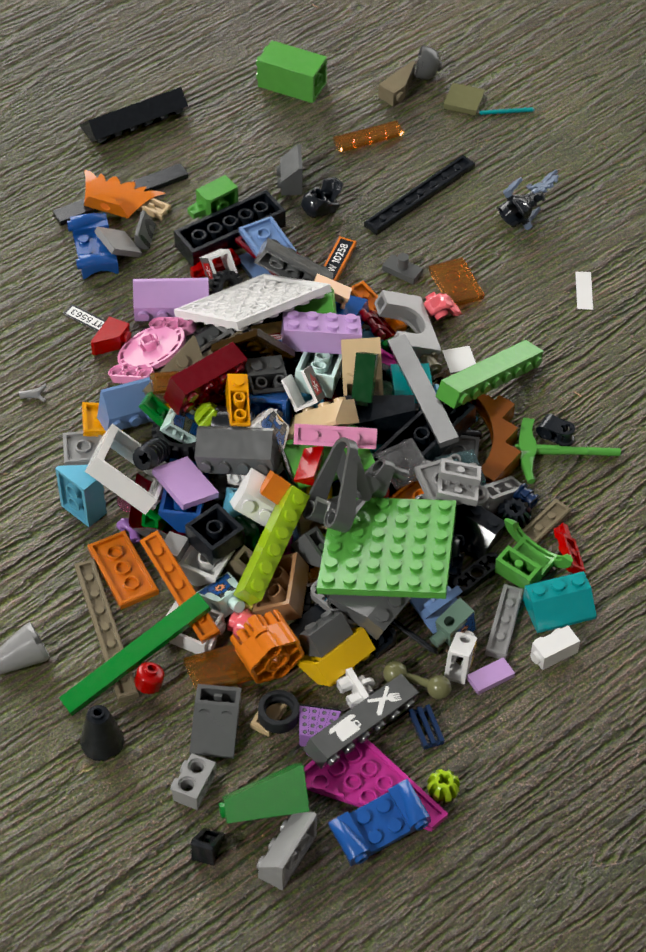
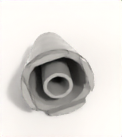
(22, 650)

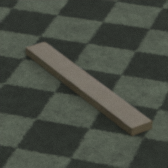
(104, 623)

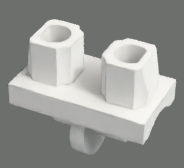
(360, 687)

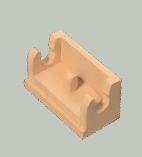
(341, 291)

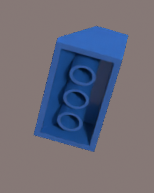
(173, 514)

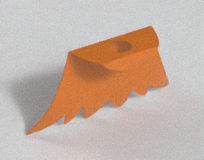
(113, 197)

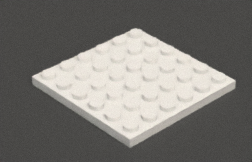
(252, 301)

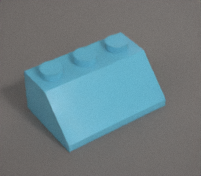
(81, 493)

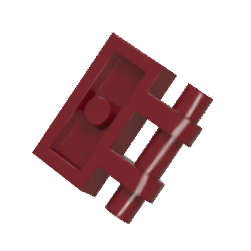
(378, 325)

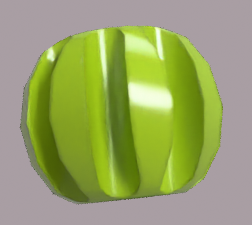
(204, 414)
(443, 785)

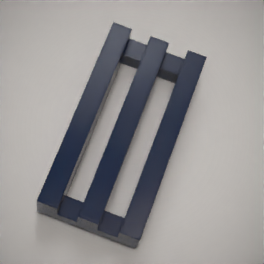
(421, 712)

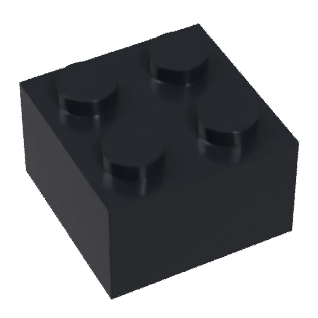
(215, 534)

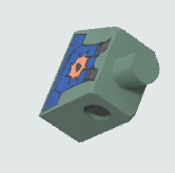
(456, 618)

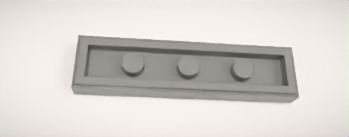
(504, 622)

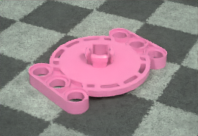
(151, 348)

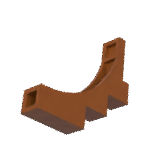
(503, 456)

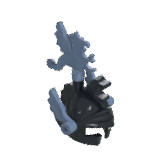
(519, 208)

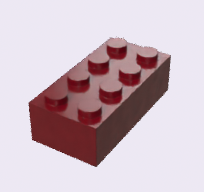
(203, 378)

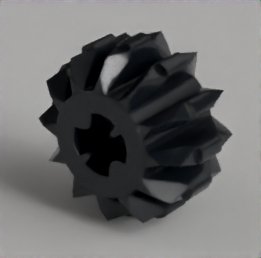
(516, 511)

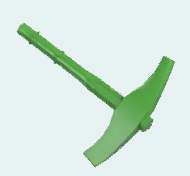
(529, 449)

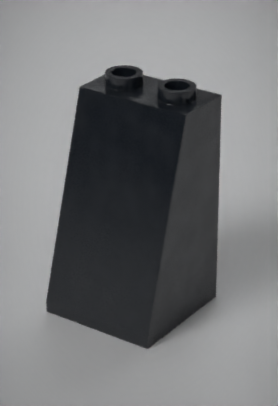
(386, 414)

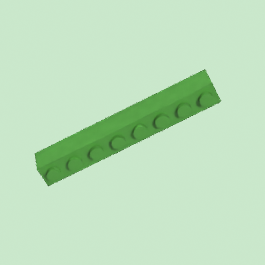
(489, 374)

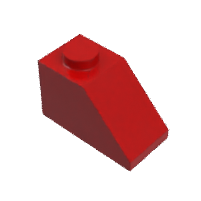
(110, 336)

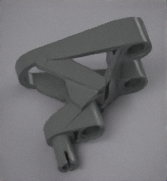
(340, 511)

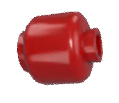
(149, 678)

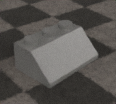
(288, 849)

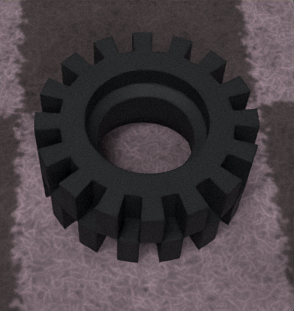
(220, 277)

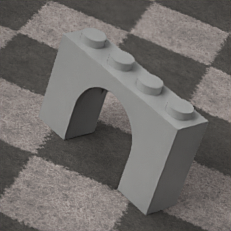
(411, 311)

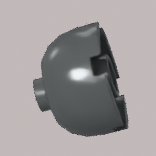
(427, 63)

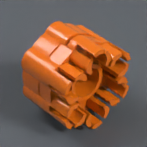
(268, 648)

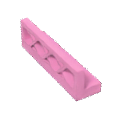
(327, 435)

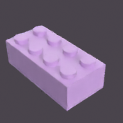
(318, 331)

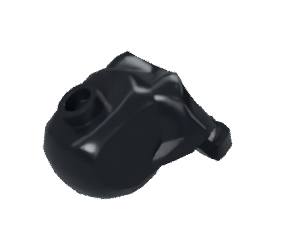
(322, 201)

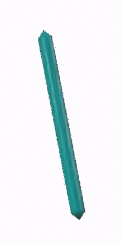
(501, 111)

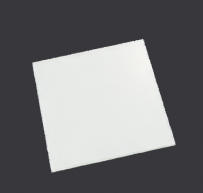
(459, 358)

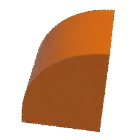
(274, 487)

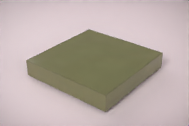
(464, 99)

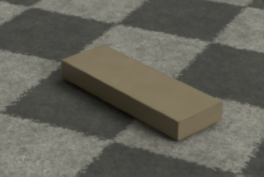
(547, 520)

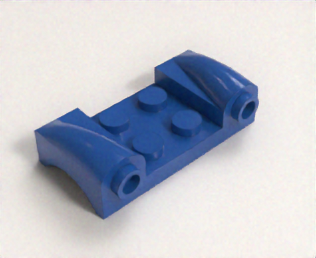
(91, 252)
(380, 823)

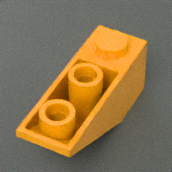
(237, 400)

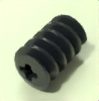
(151, 454)

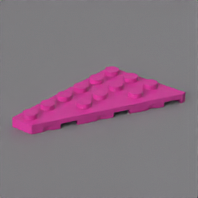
(363, 778)

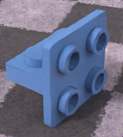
(432, 608)

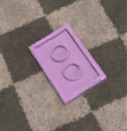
(185, 483)

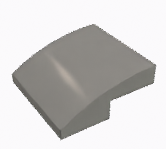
(458, 482)

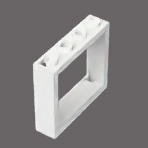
(117, 481)

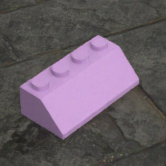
(161, 296)

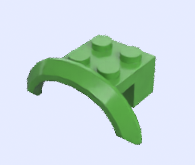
(527, 560)

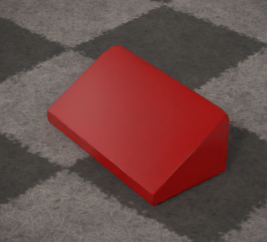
(309, 465)

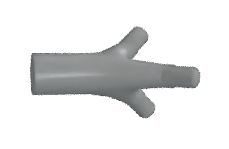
(34, 393)

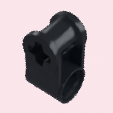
(555, 428)

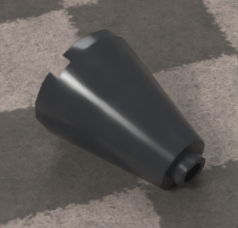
(101, 734)

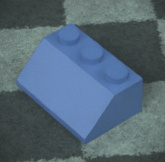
(120, 405)

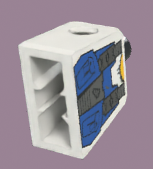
(272, 419)

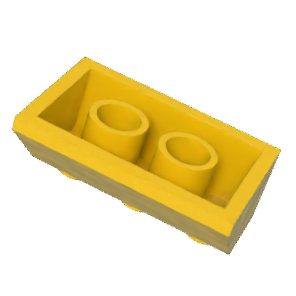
(334, 664)

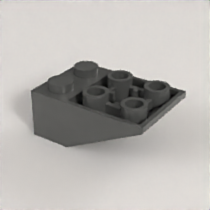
(215, 721)

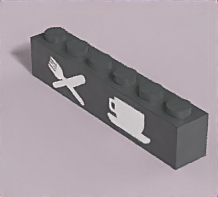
(361, 721)

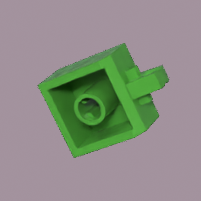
(213, 197)

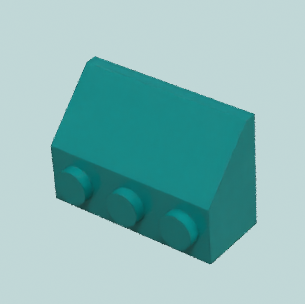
(559, 602)

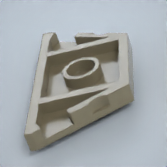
(185, 357)

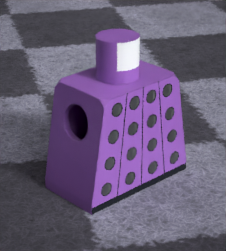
(313, 720)

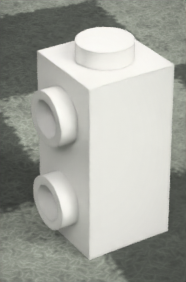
(554, 647)

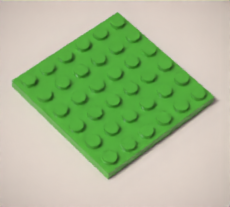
(391, 550)

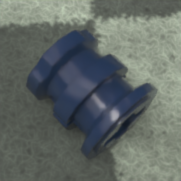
(526, 495)

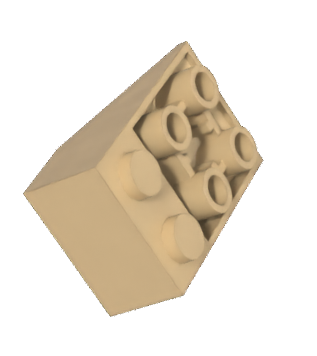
(348, 350)

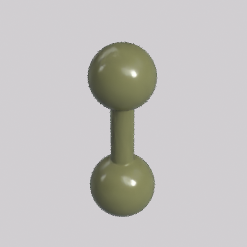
(437, 686)

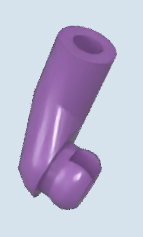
(123, 525)

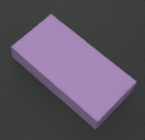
(490, 676)

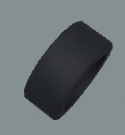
(278, 726)

